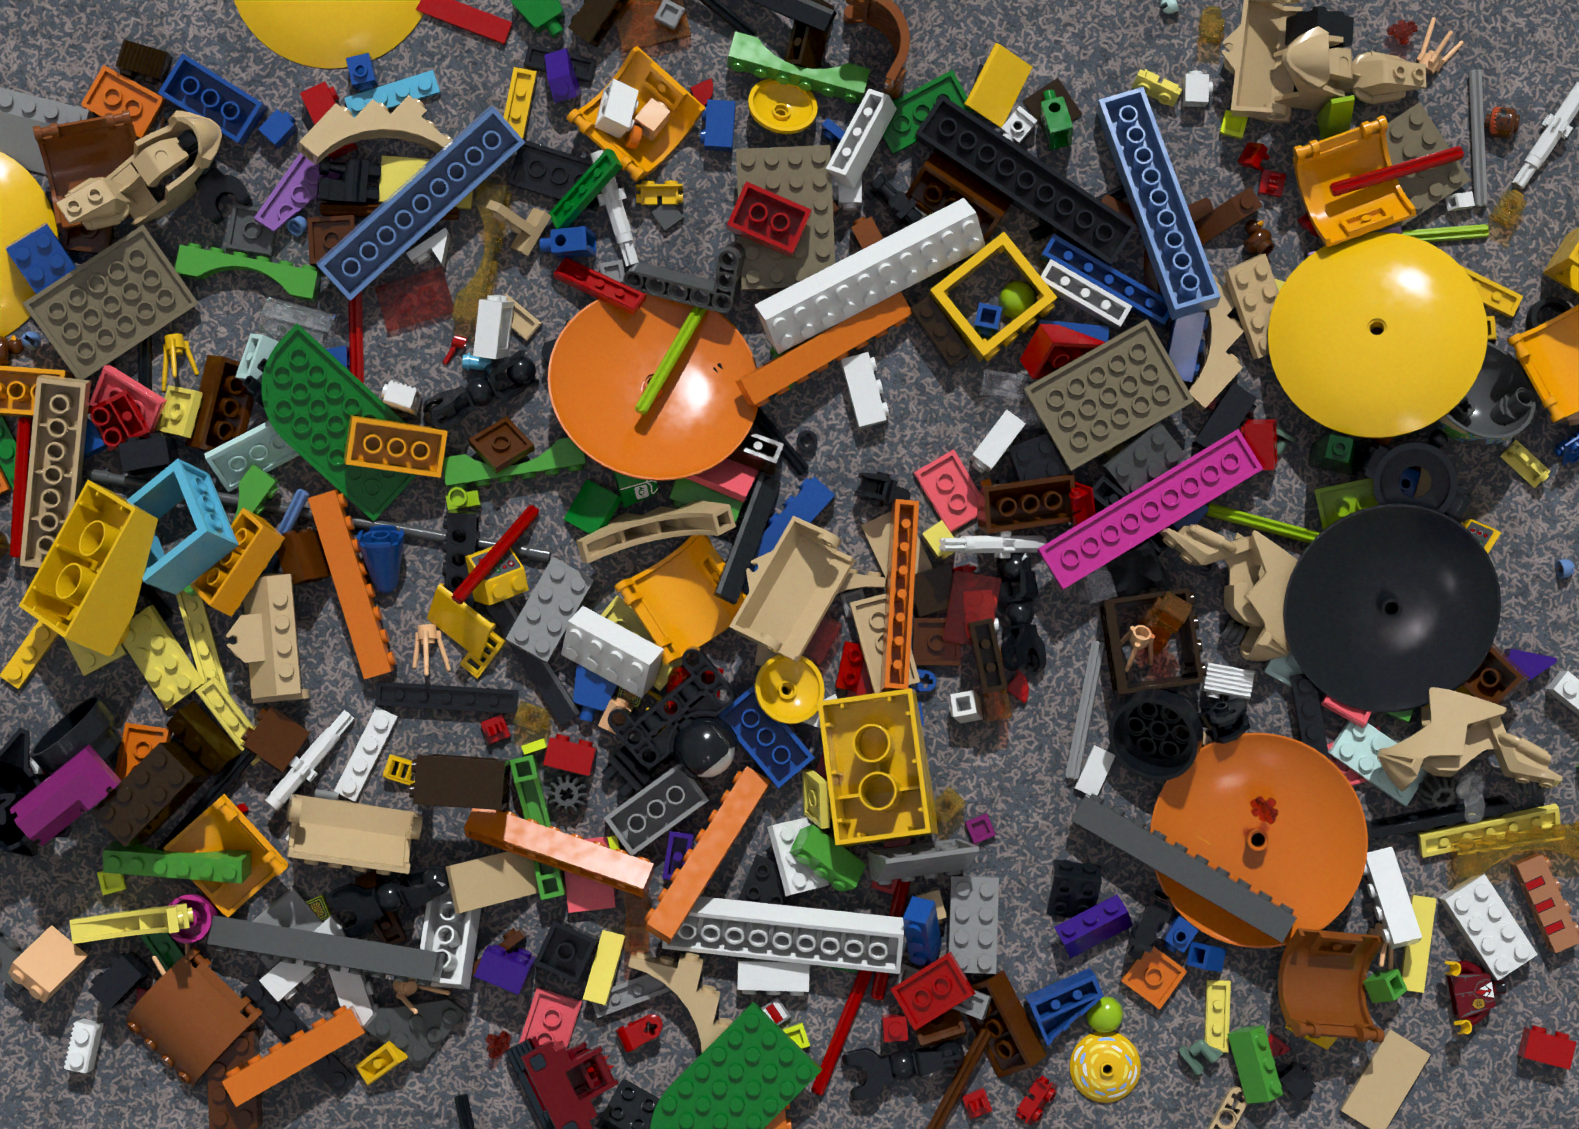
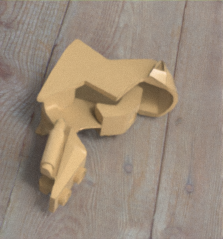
(1329, 73)
(109, 200)
(1256, 583)
(1454, 733)

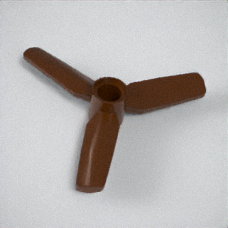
(1197, 211)

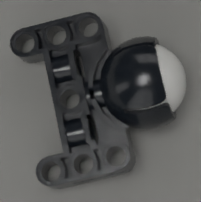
(699, 742)

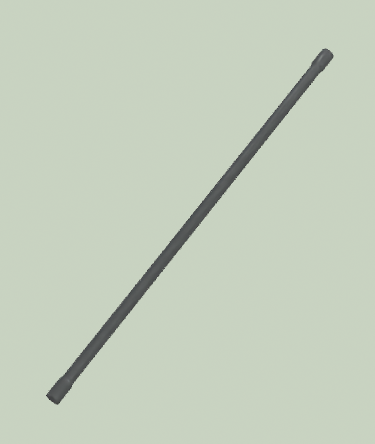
(529, 552)

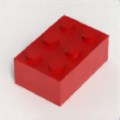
(769, 219)

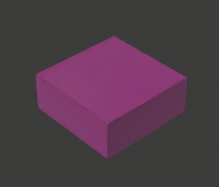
(980, 828)

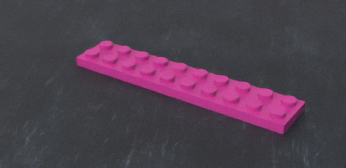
(1149, 509)

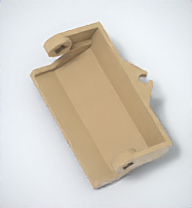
(1252, 63)
(792, 589)
(269, 640)
(351, 834)

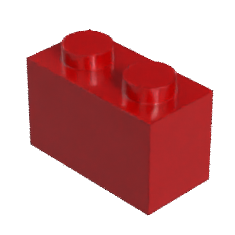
(1262, 439)
(570, 755)
(1547, 1048)

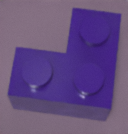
(678, 845)
(505, 969)

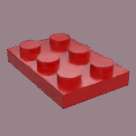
(933, 991)

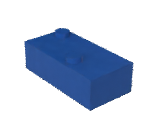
(213, 97)
(766, 741)

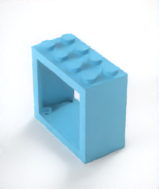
(200, 549)

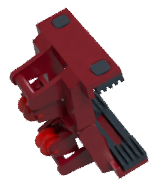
(561, 1081)

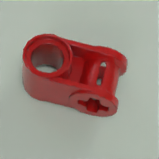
(636, 1033)

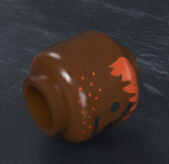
(1502, 122)

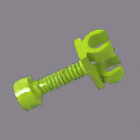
(459, 498)

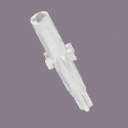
(1556, 127)
(612, 199)
(1000, 544)
(304, 767)

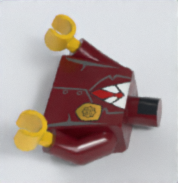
(1471, 993)

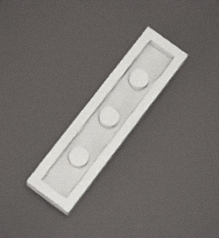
(366, 754)

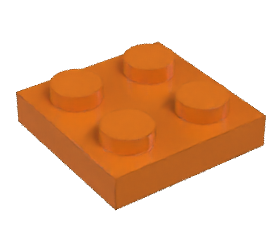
(1154, 977)

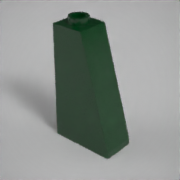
(1334, 454)

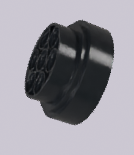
(85, 724)
(1156, 759)

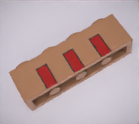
(1546, 902)

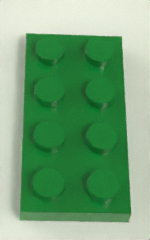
(915, 107)

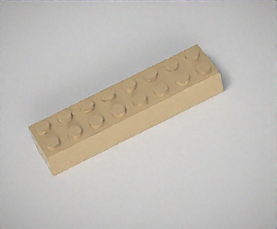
(53, 462)

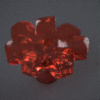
(1402, 30)
(1264, 809)
(498, 1044)

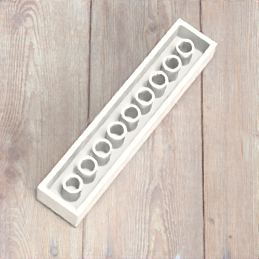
(870, 275)
(792, 935)

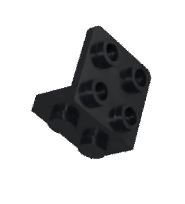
(1073, 888)
(629, 1108)

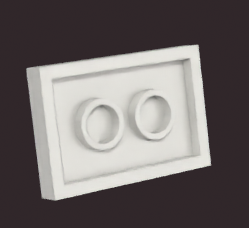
(794, 875)

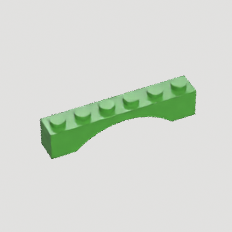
(751, 56)
(202, 263)
(464, 470)
(253, 493)
(534, 806)
(218, 866)

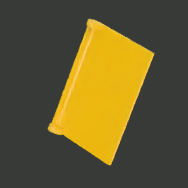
(998, 85)
(460, 622)

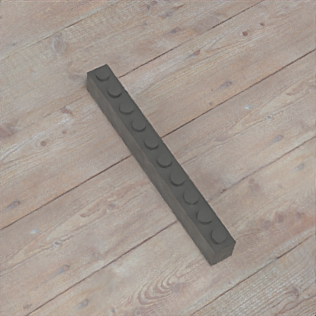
(1184, 868)
(326, 949)

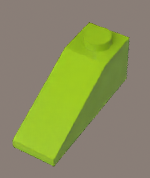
(1335, 116)

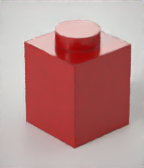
(894, 1027)

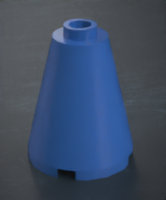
(382, 555)

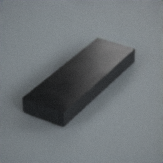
(583, 66)

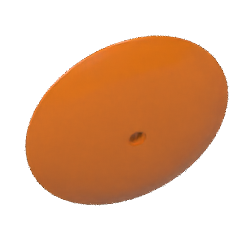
(608, 361)
(1308, 855)

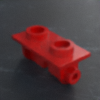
(1082, 502)
(850, 667)
(1033, 1108)

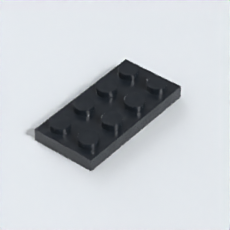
(548, 171)

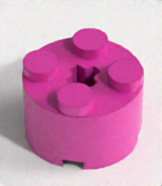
(203, 914)

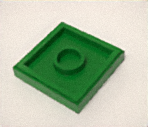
(592, 507)

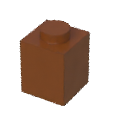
(865, 232)

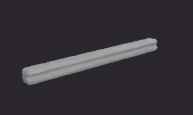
(1478, 138)
(1085, 710)

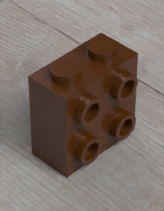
(303, 557)
(274, 738)

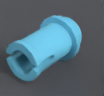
(473, 362)

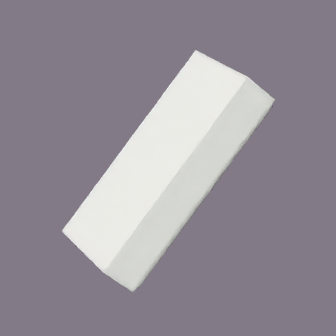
(1094, 771)

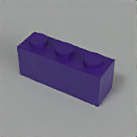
(1093, 926)

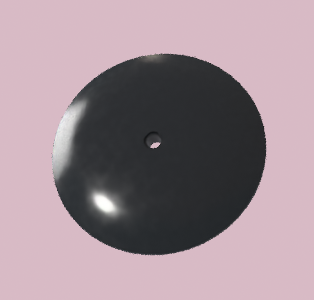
(1431, 637)

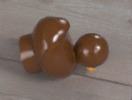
(1260, 238)
(14, 346)

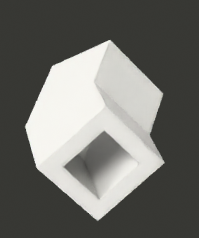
(1460, 201)

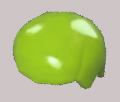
(1016, 298)
(1105, 1015)

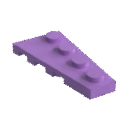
(292, 193)

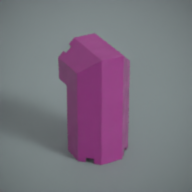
(64, 796)

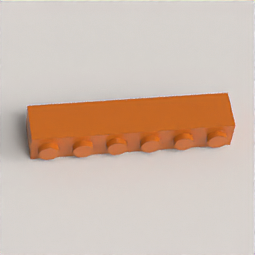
(293, 1056)

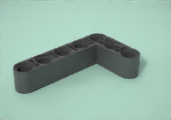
(692, 284)

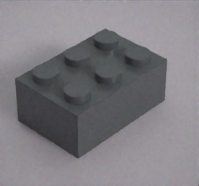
(1141, 458)

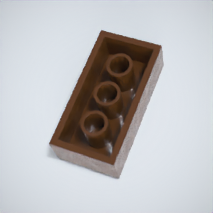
(221, 1107)

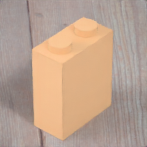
(47, 964)

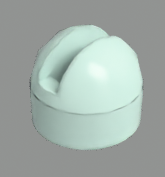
(1171, 8)

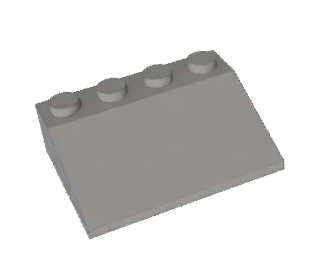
(20, 114)
(920, 860)

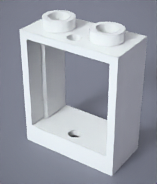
(493, 327)
(996, 442)

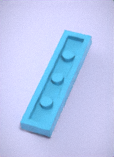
(393, 94)

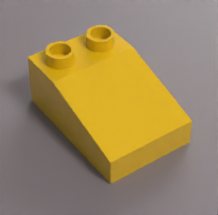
(93, 570)
(877, 768)

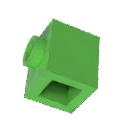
(1385, 985)

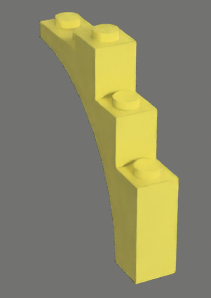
(130, 923)

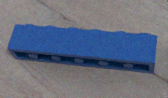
(1142, 299)
(806, 506)

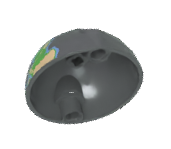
(1481, 415)

